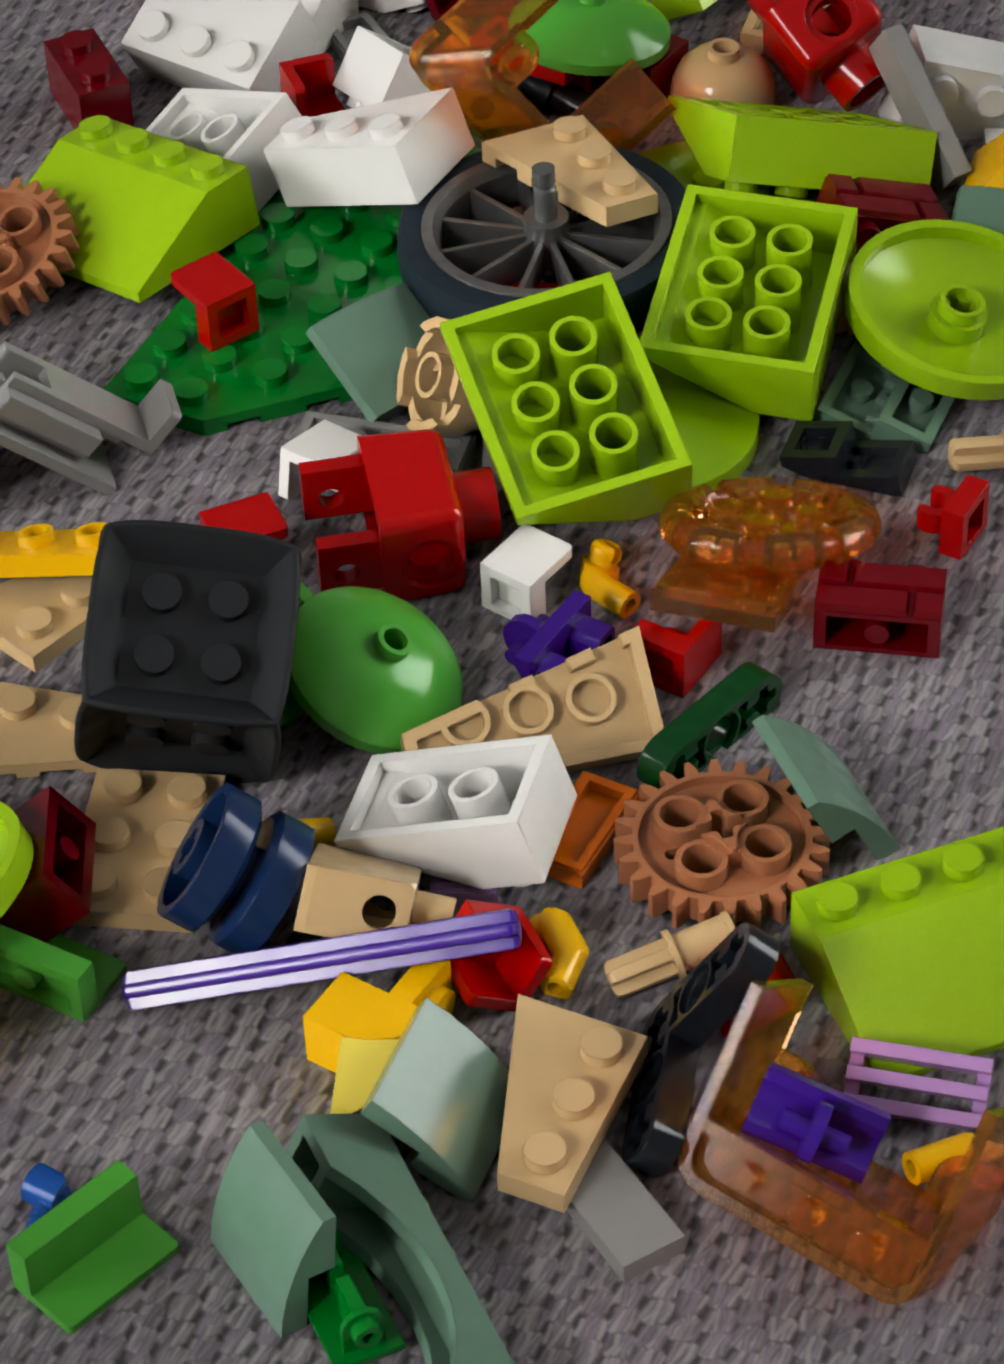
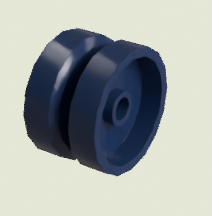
(236, 870)

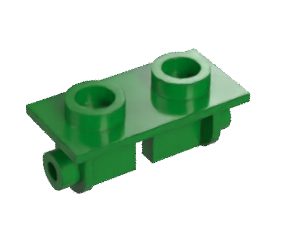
(350, 1312)

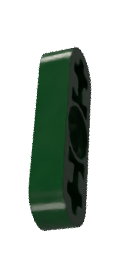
(711, 723)

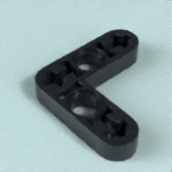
(675, 1034)

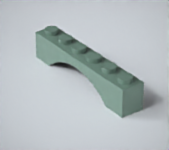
(396, 1235)

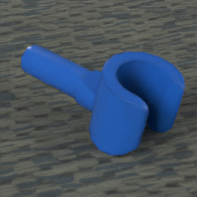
(44, 1190)

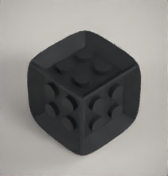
(188, 650)

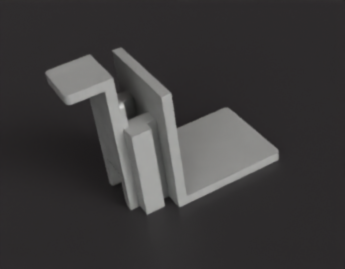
(63, 418)

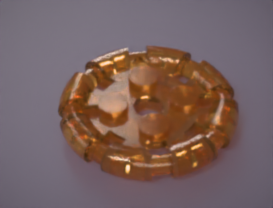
(769, 524)

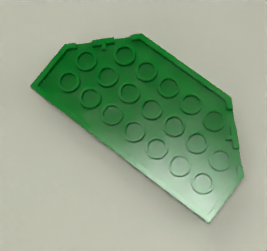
(302, 270)

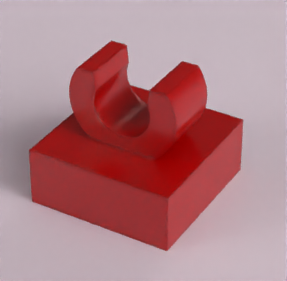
(956, 515)

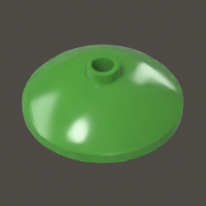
(600, 36)
(371, 667)

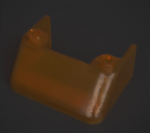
(488, 52)
(871, 1234)

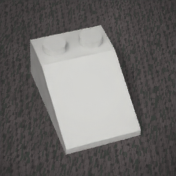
(376, 70)
(229, 125)
(465, 811)

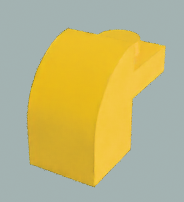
(369, 1013)

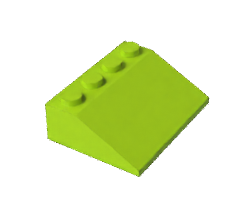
(799, 145)
(144, 204)
(752, 297)
(569, 406)
(911, 949)

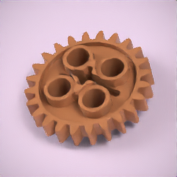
(34, 245)
(719, 845)

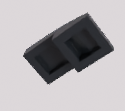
(834, 455)

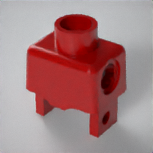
(823, 47)
(412, 512)

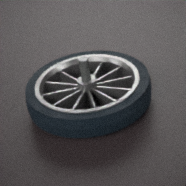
(496, 245)

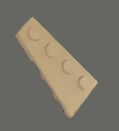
(592, 704)

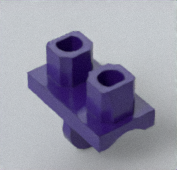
(547, 641)
(816, 1122)

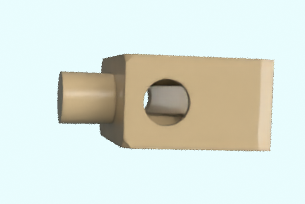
(340, 892)

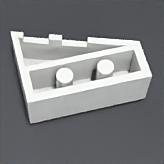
(219, 41)
(965, 77)
(370, 152)

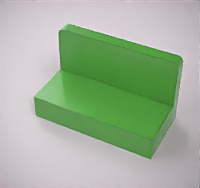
(57, 972)
(89, 1249)

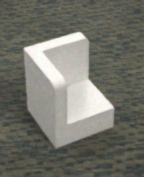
(317, 443)
(517, 572)

